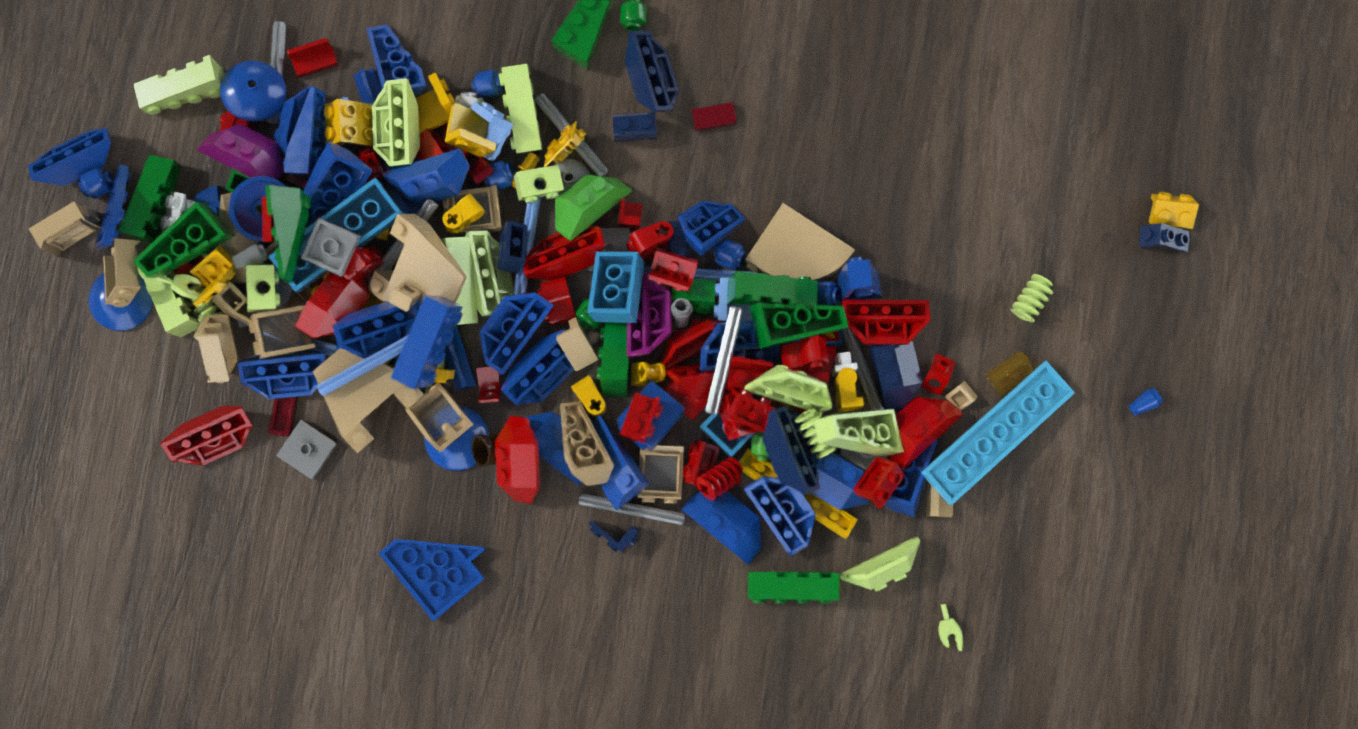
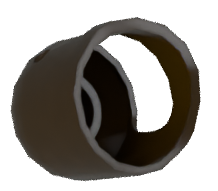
(484, 449)

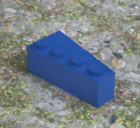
(859, 280)

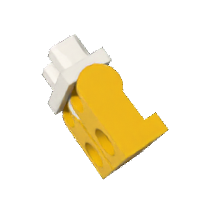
(845, 383)

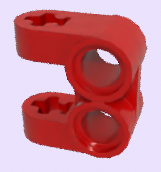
(648, 239)

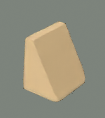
(404, 296)
(962, 396)

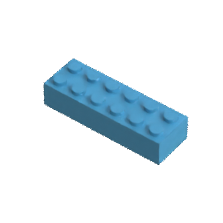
(363, 213)

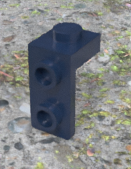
(1164, 235)
(628, 539)

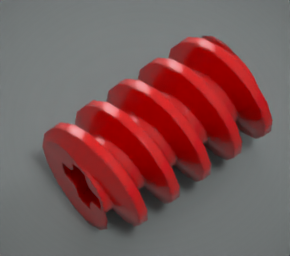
(719, 478)

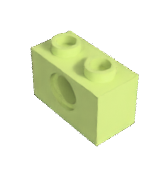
(549, 176)
(261, 274)

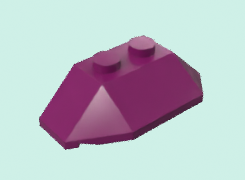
(244, 151)
(653, 319)

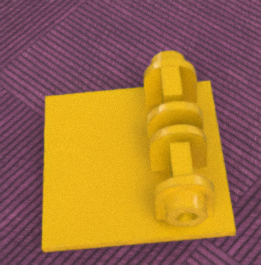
(560, 149)

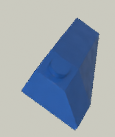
(333, 180)
(910, 490)

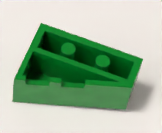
(614, 358)

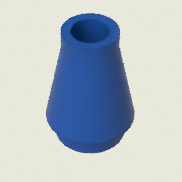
(1146, 401)

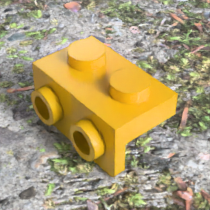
(1173, 210)

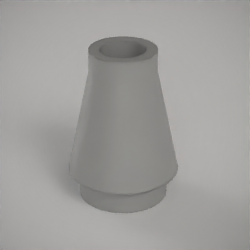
(251, 256)
(681, 312)

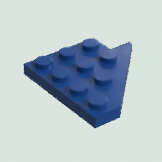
(114, 211)
(434, 571)

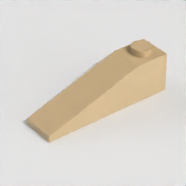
(583, 447)

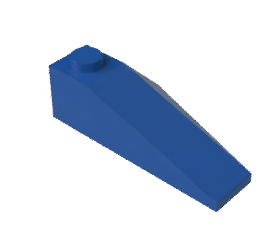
(392, 60)
(307, 138)
(626, 477)

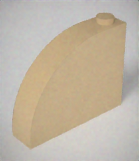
(797, 248)

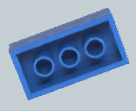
(427, 342)

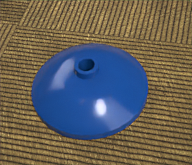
(255, 102)
(244, 203)
(119, 317)
(459, 453)

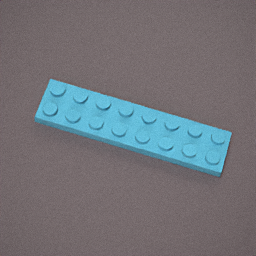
(997, 433)

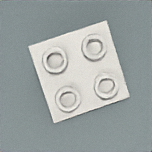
(175, 205)

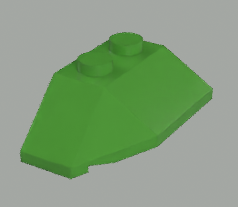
(586, 203)

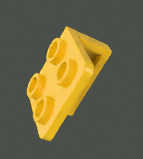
(434, 105)
(348, 122)
(468, 131)
(213, 273)

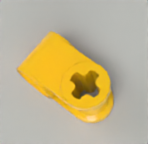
(464, 212)
(643, 373)
(588, 394)

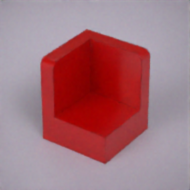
(630, 215)

